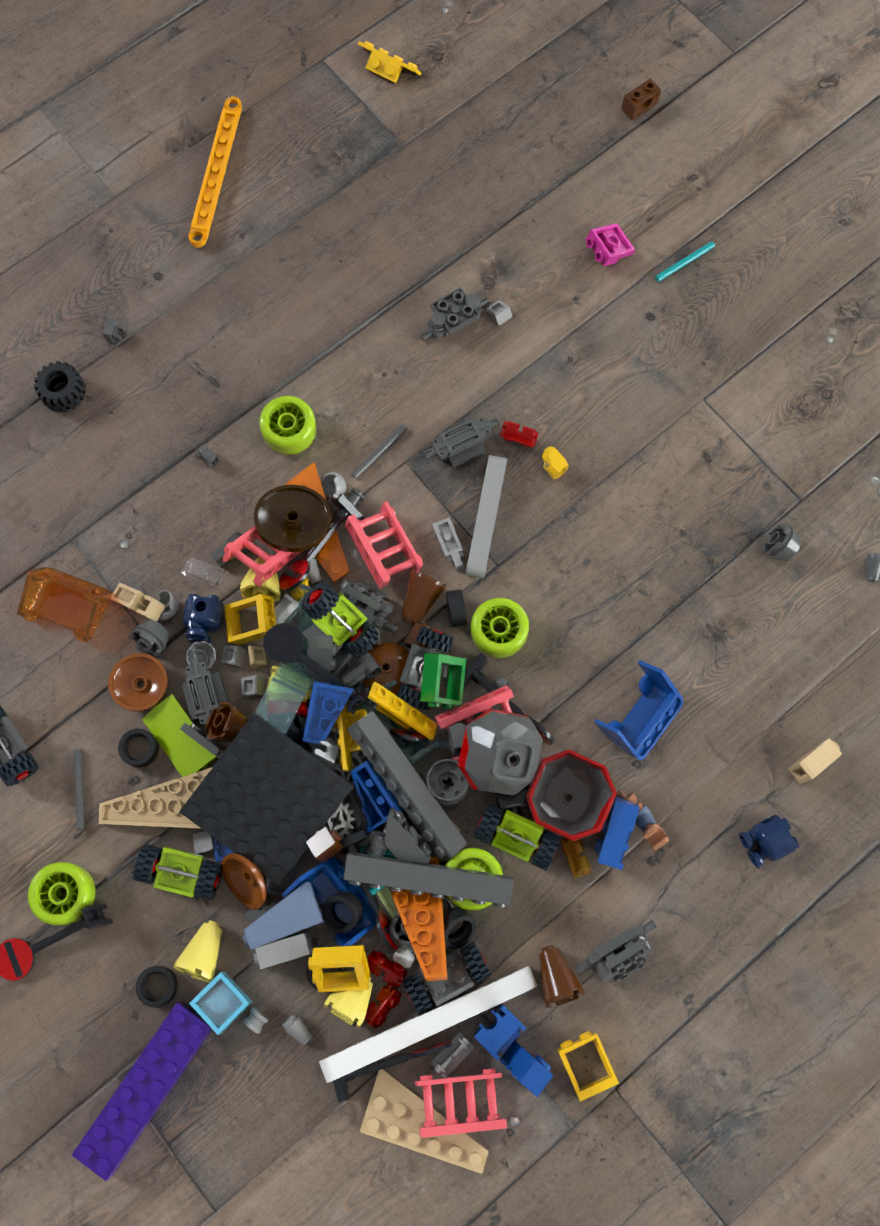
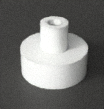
(404, 957)

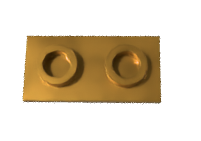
(578, 864)

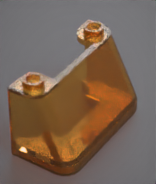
(64, 601)

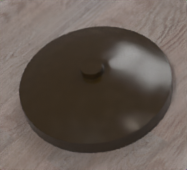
(292, 518)

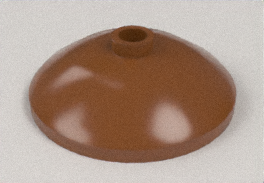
(393, 656)
(128, 674)
(244, 880)

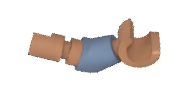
(646, 822)

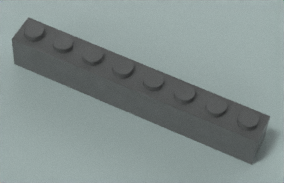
(407, 786)
(429, 878)

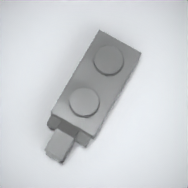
(449, 542)

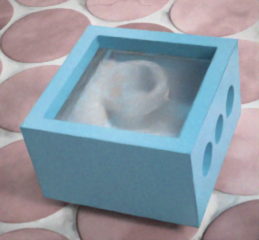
(221, 1002)

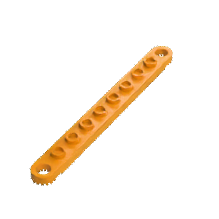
(215, 172)

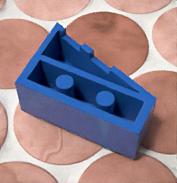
(374, 795)
(616, 833)
(527, 1069)

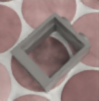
(283, 951)

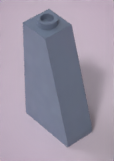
(286, 918)

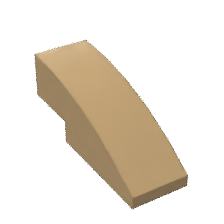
(138, 602)

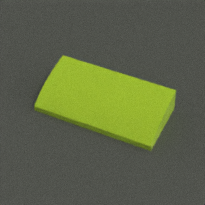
(183, 751)

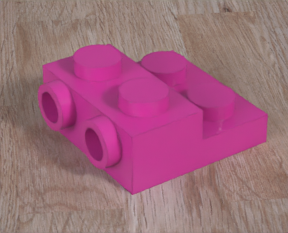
(609, 244)

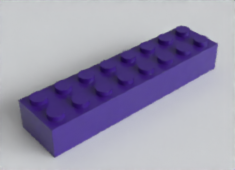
(142, 1091)

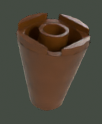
(420, 596)
(225, 722)
(557, 977)

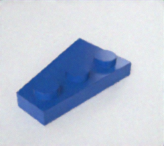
(324, 709)

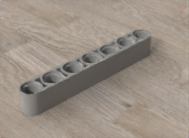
(486, 517)

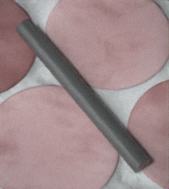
(379, 451)
(79, 793)

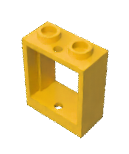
(265, 608)
(340, 957)
(597, 1086)

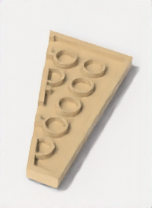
(154, 805)
(398, 1112)

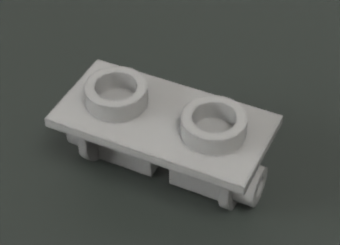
(451, 1057)

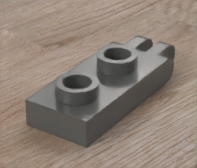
(194, 732)

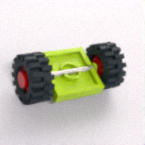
(340, 619)
(518, 836)
(178, 871)

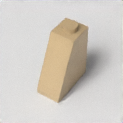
(815, 761)

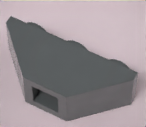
(404, 840)

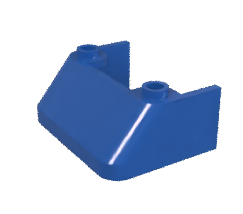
(649, 715)
(326, 881)

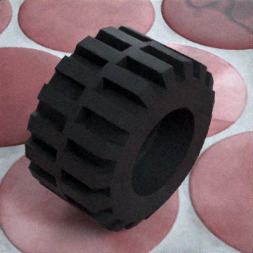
(53, 375)

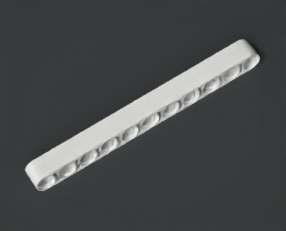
(427, 1024)

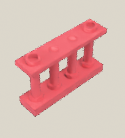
(372, 558)
(272, 564)
(481, 704)
(472, 1122)

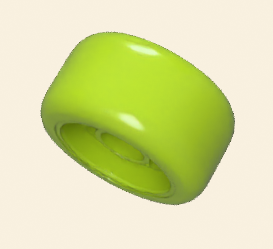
(286, 412)
(501, 613)
(476, 860)
(46, 890)

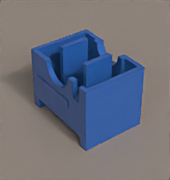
(500, 1034)

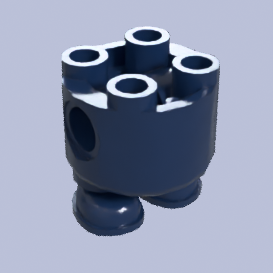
(202, 617)
(772, 840)

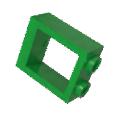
(431, 680)

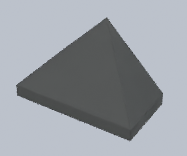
(355, 804)

